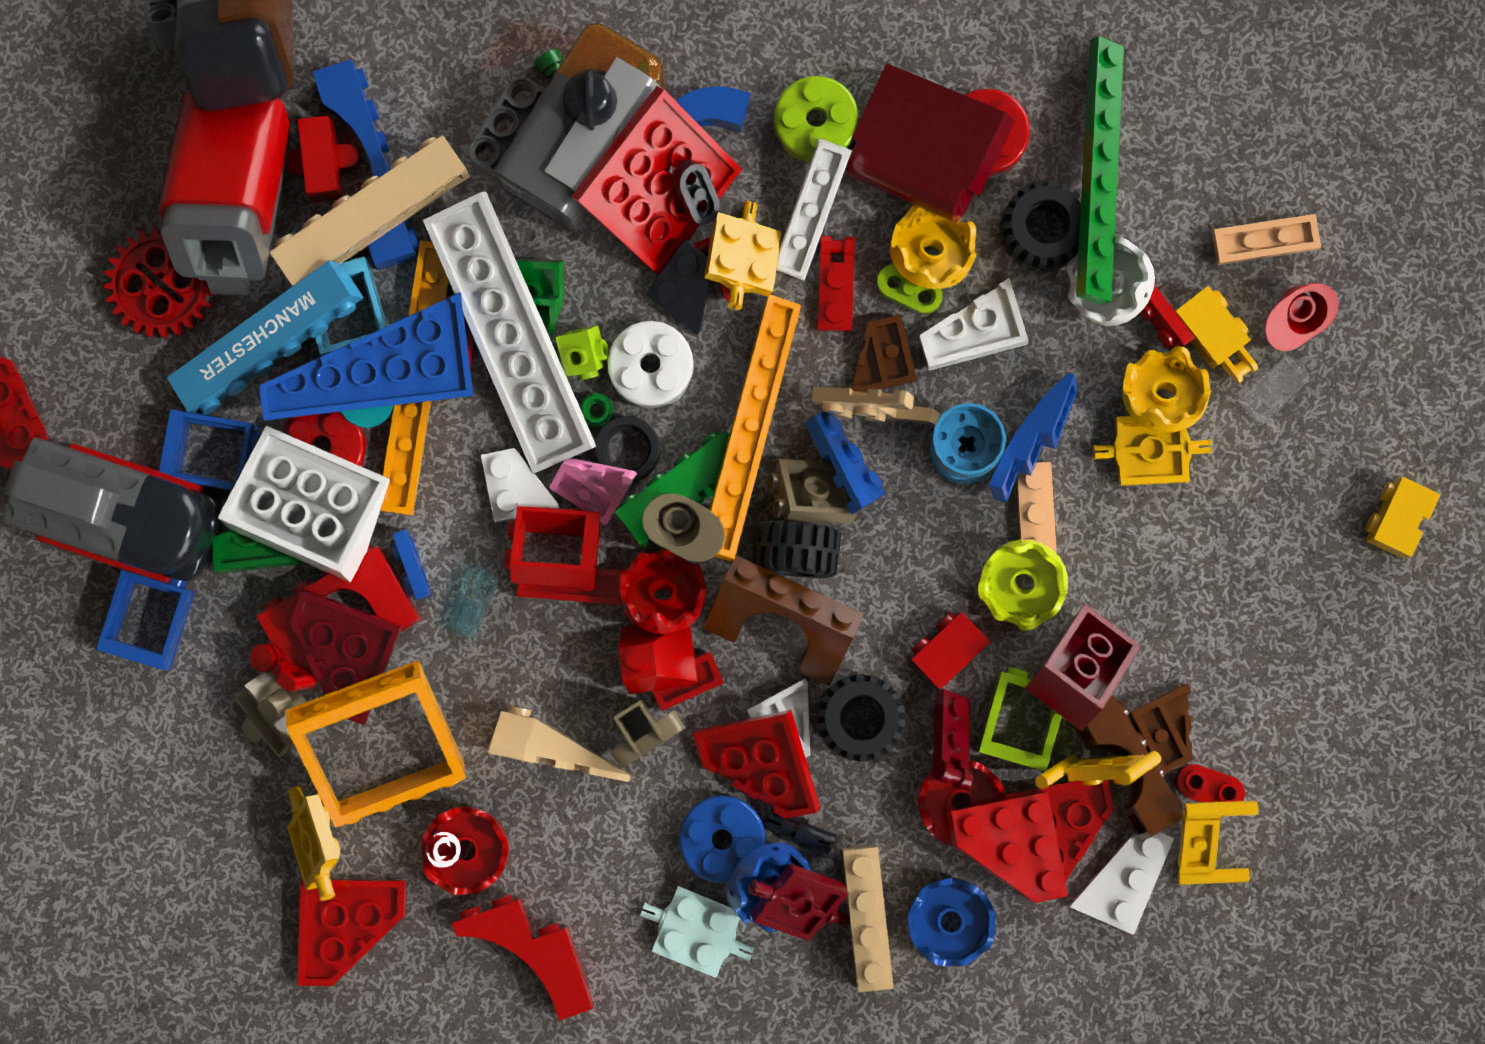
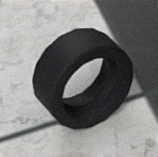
(629, 423)

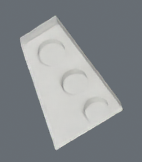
(978, 330)
(1125, 882)

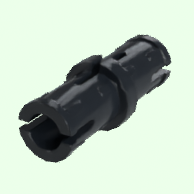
(801, 832)

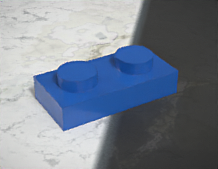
(406, 552)

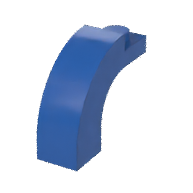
(717, 107)

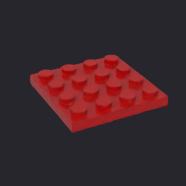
(633, 185)

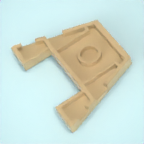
(873, 405)

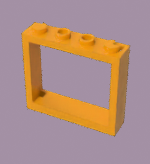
(356, 700)

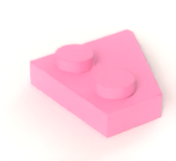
(593, 486)

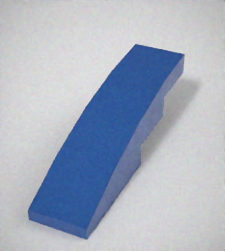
(1039, 429)

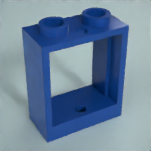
(176, 441)
(109, 636)

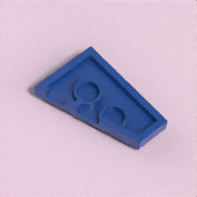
(850, 470)

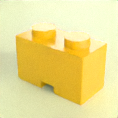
(1400, 515)

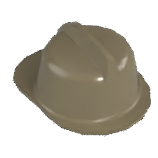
(683, 527)

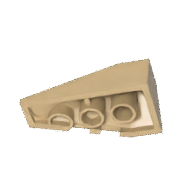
(535, 741)

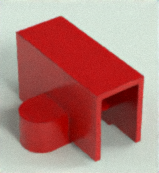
(322, 159)

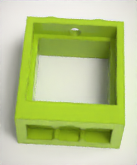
(986, 746)

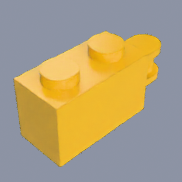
(1217, 333)

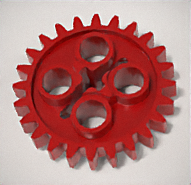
(140, 306)

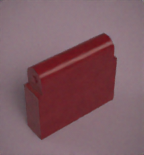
(927, 143)

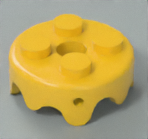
(926, 229)
(1173, 373)

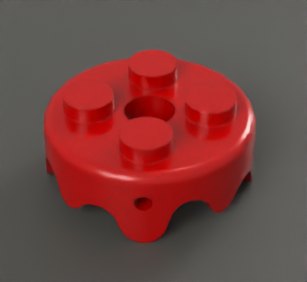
(1020, 132)
(345, 438)
(665, 572)
(936, 798)
(490, 854)

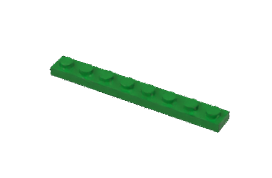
(1100, 171)

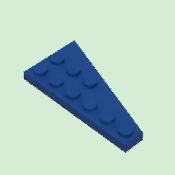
(397, 365)

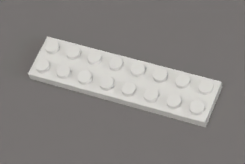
(509, 332)

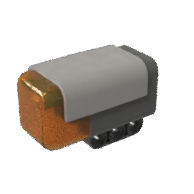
(536, 156)

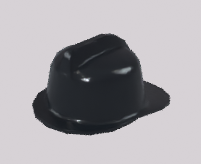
(588, 100)

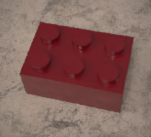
(1083, 667)

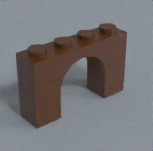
(824, 621)

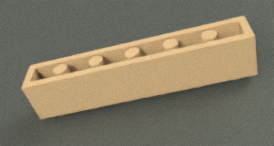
(371, 211)

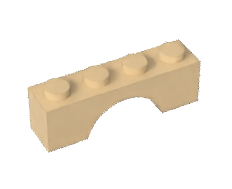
(867, 918)

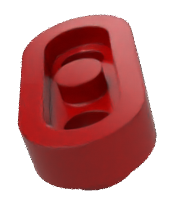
(1210, 785)

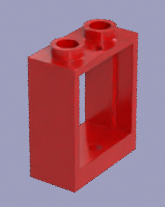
(560, 523)

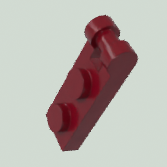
(952, 739)

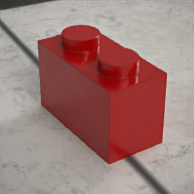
(948, 650)

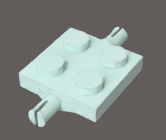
(696, 932)

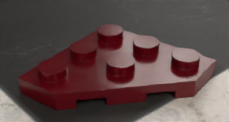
(342, 643)

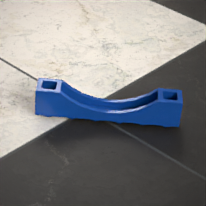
(344, 96)

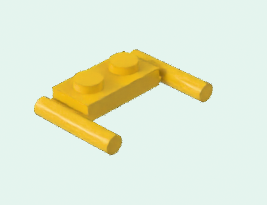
(1097, 769)
(1200, 842)

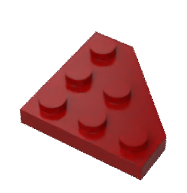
(18, 416)
(762, 761)
(1077, 816)
(1013, 843)
(346, 927)

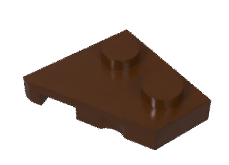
(884, 356)
(1166, 727)

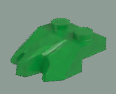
(546, 287)

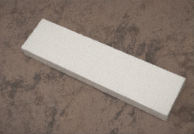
(812, 208)

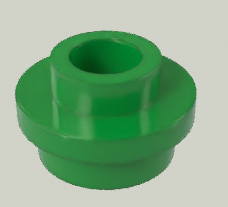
(597, 399)

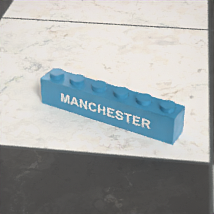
(265, 338)

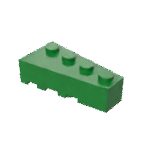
(692, 477)

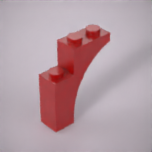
(548, 955)

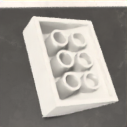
(306, 503)

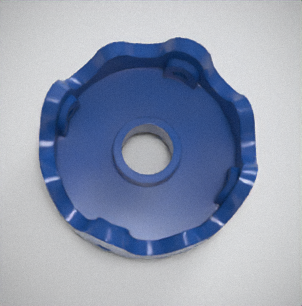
(712, 815)
(759, 864)
(957, 946)

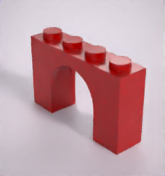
(373, 580)

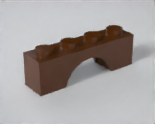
(1151, 802)

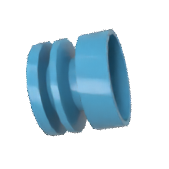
(966, 424)

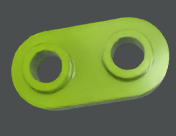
(907, 292)

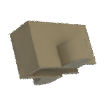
(266, 706)
(643, 732)

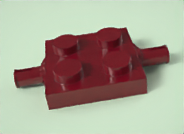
(799, 902)

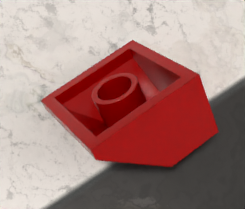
(656, 660)

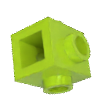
(582, 352)

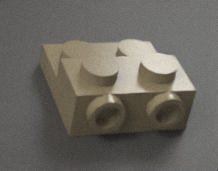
(808, 493)

